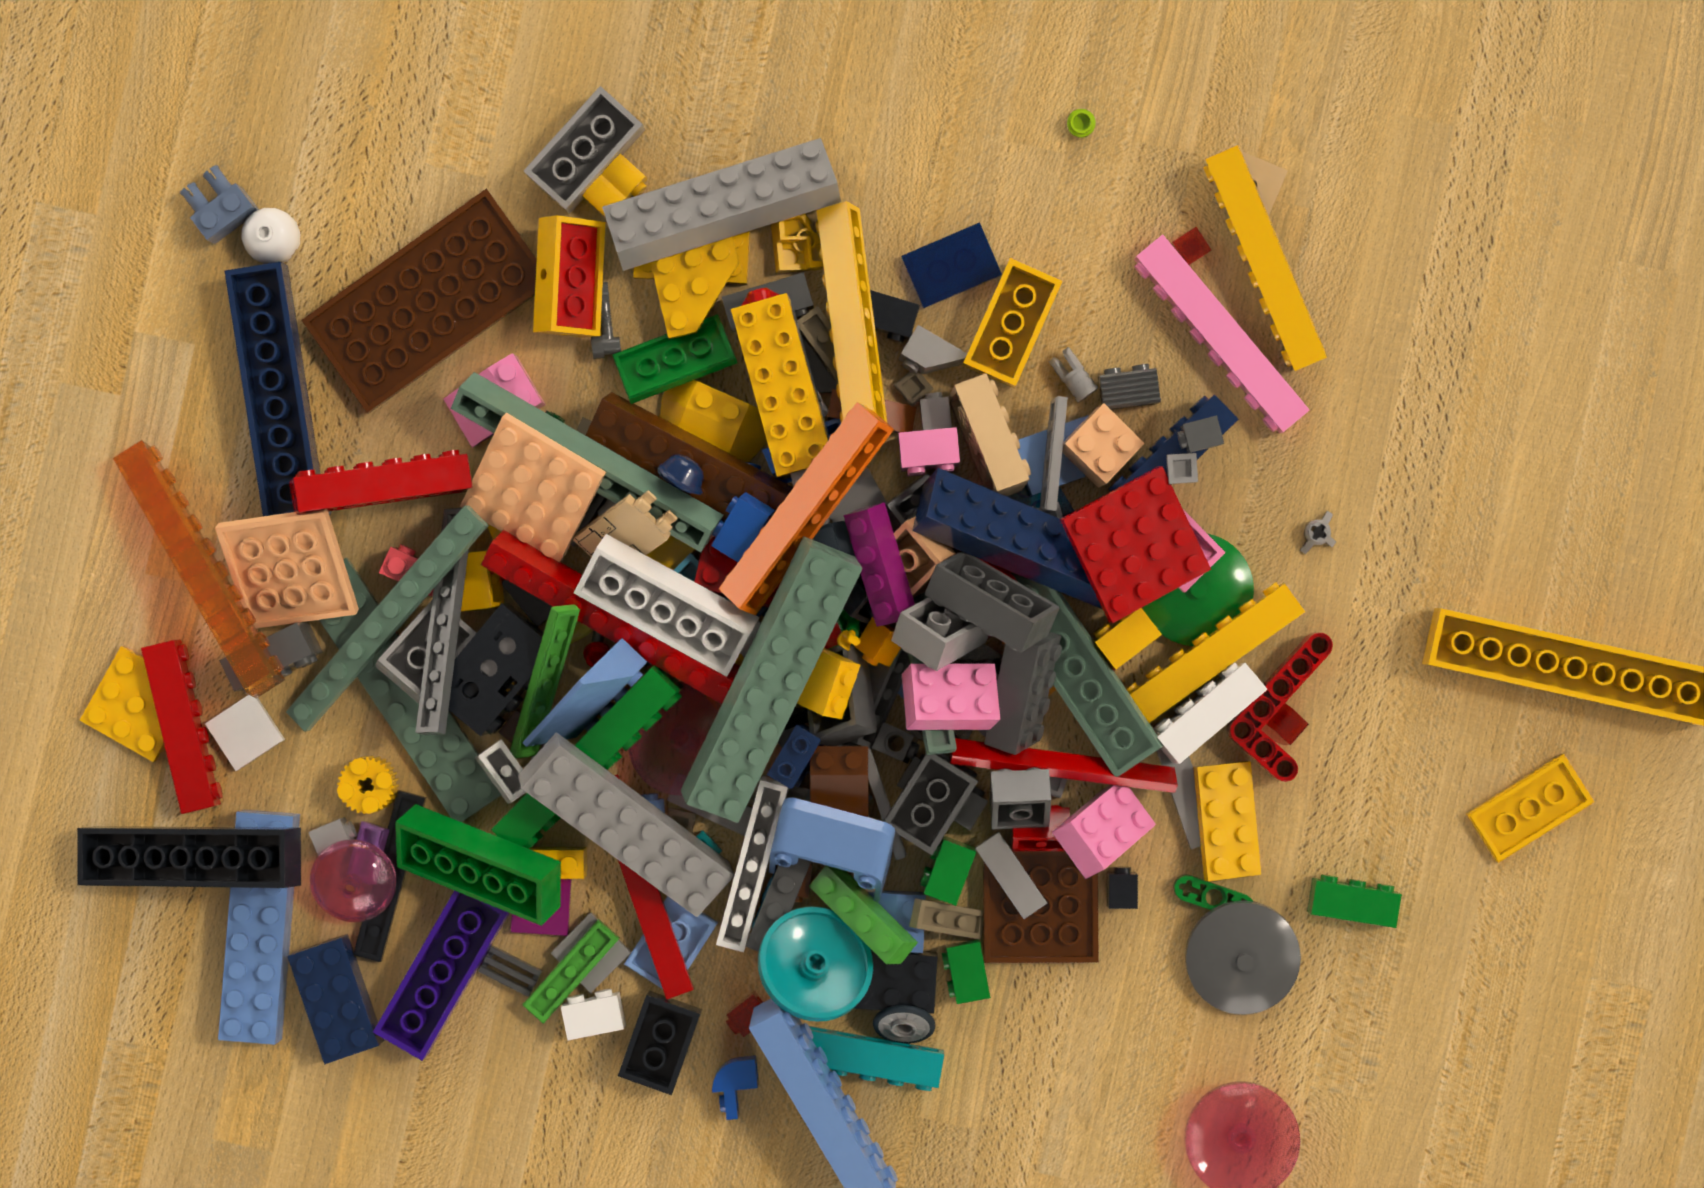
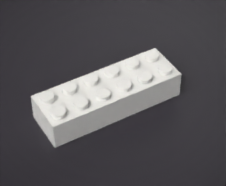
(665, 605)

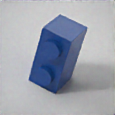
(742, 525)

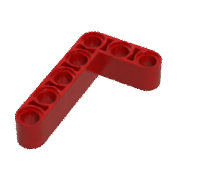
(1274, 703)

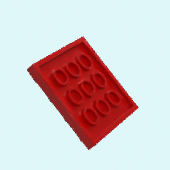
(1135, 544)

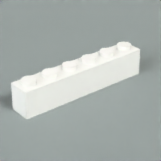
(752, 865)

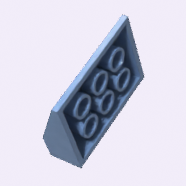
(591, 695)

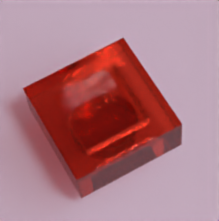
(1191, 246)

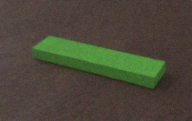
(571, 971)

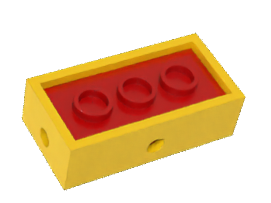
(569, 276)

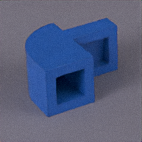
(735, 1075)

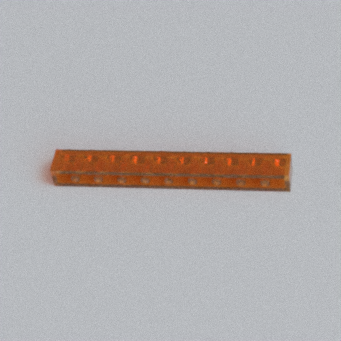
(199, 569)

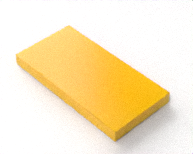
(1530, 808)

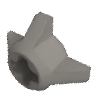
(1319, 535)

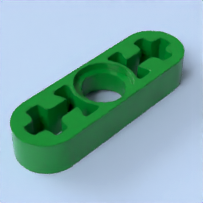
(1195, 882)

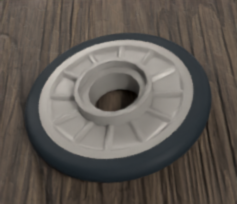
(918, 1023)

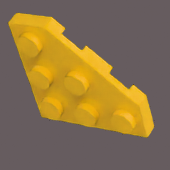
(692, 284)
(125, 706)

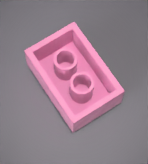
(928, 450)
(951, 697)
(1103, 829)

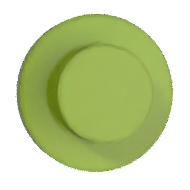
(1081, 123)

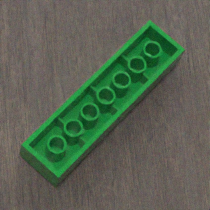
(602, 743)

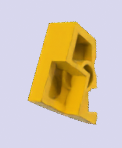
(795, 245)

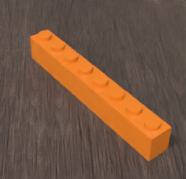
(806, 508)

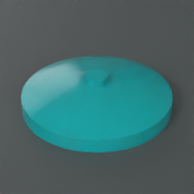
(814, 964)

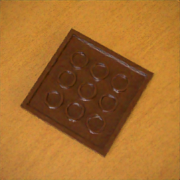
(1055, 933)

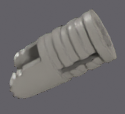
(1077, 380)

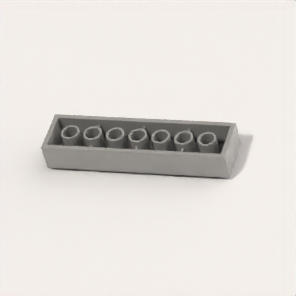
(722, 204)
(625, 824)

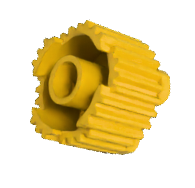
(352, 789)

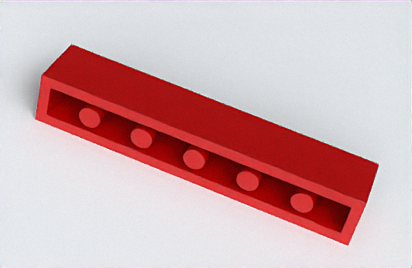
(181, 726)

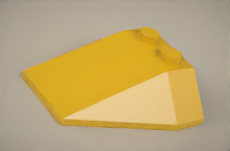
(715, 418)

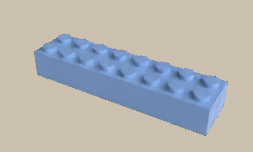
(257, 951)
(820, 1099)

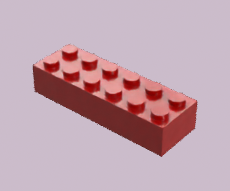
(381, 484)

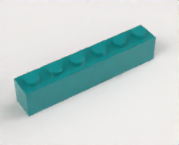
(880, 1058)

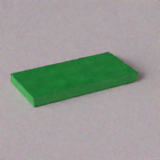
(673, 362)

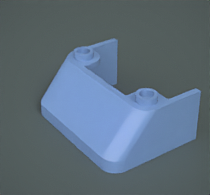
(834, 840)

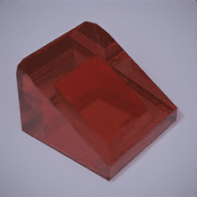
(1287, 724)

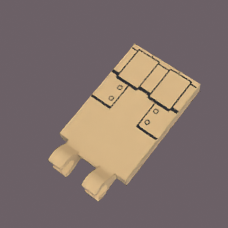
(629, 524)

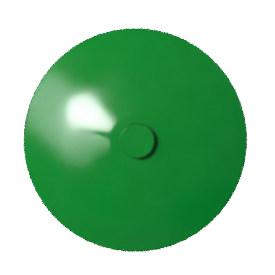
(1209, 600)

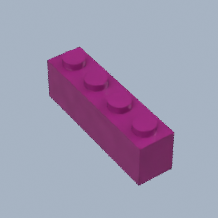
(881, 562)

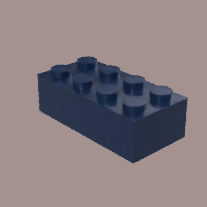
(335, 998)

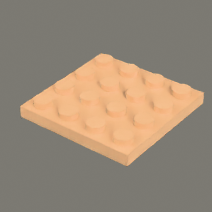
(533, 487)
(288, 567)

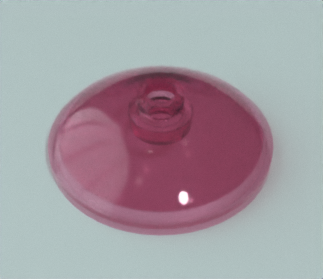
(356, 865)

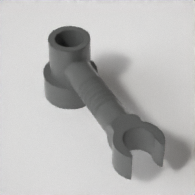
(607, 343)

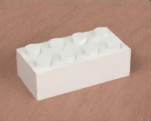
(1208, 712)

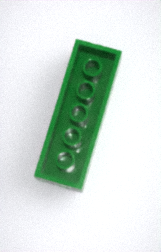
(478, 864)

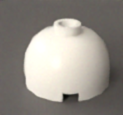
(270, 235)

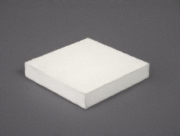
(244, 731)

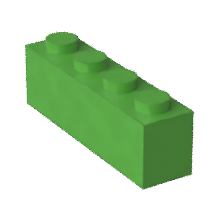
(863, 915)

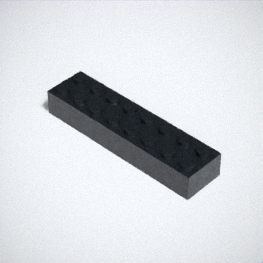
(189, 856)

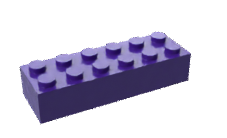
(440, 974)

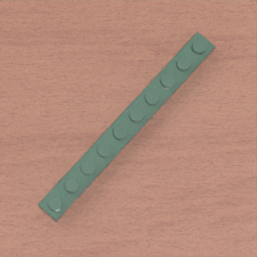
(387, 618)

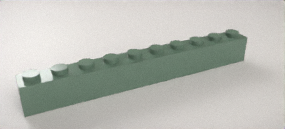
(487, 403)

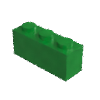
(1354, 901)

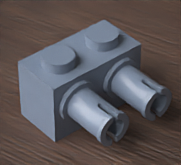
(223, 213)

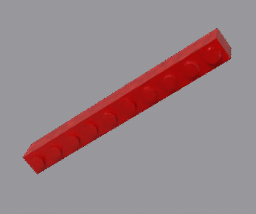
(556, 586)

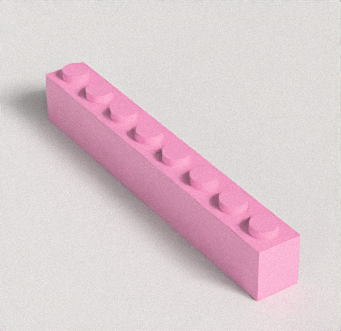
(1220, 334)

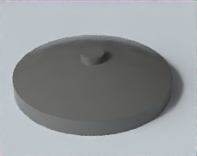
(1242, 957)

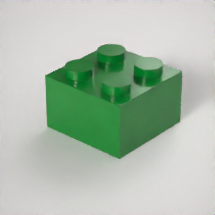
(948, 870)

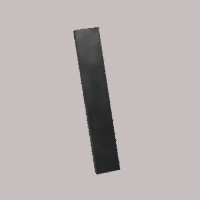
(375, 931)

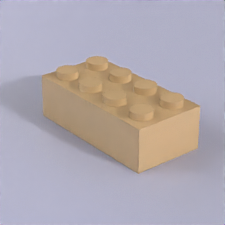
(988, 435)

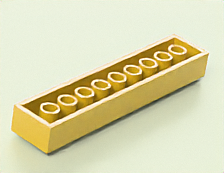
(1566, 666)

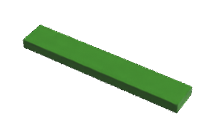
(545, 676)

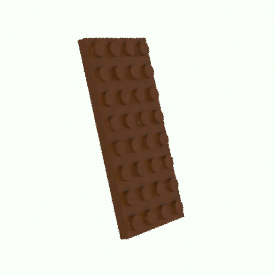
(425, 301)

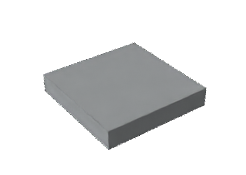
(604, 966)

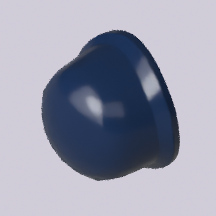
(682, 473)

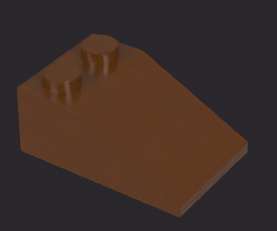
(840, 778)

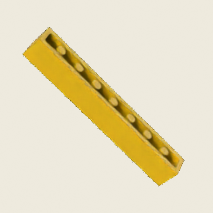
(1266, 258)
(850, 308)
(1215, 652)

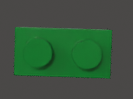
(967, 971)

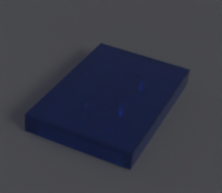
(951, 265)

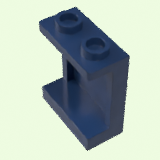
(794, 759)

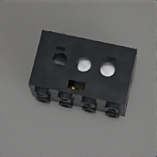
(494, 661)

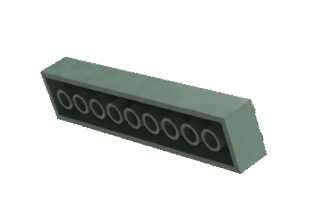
(771, 679)

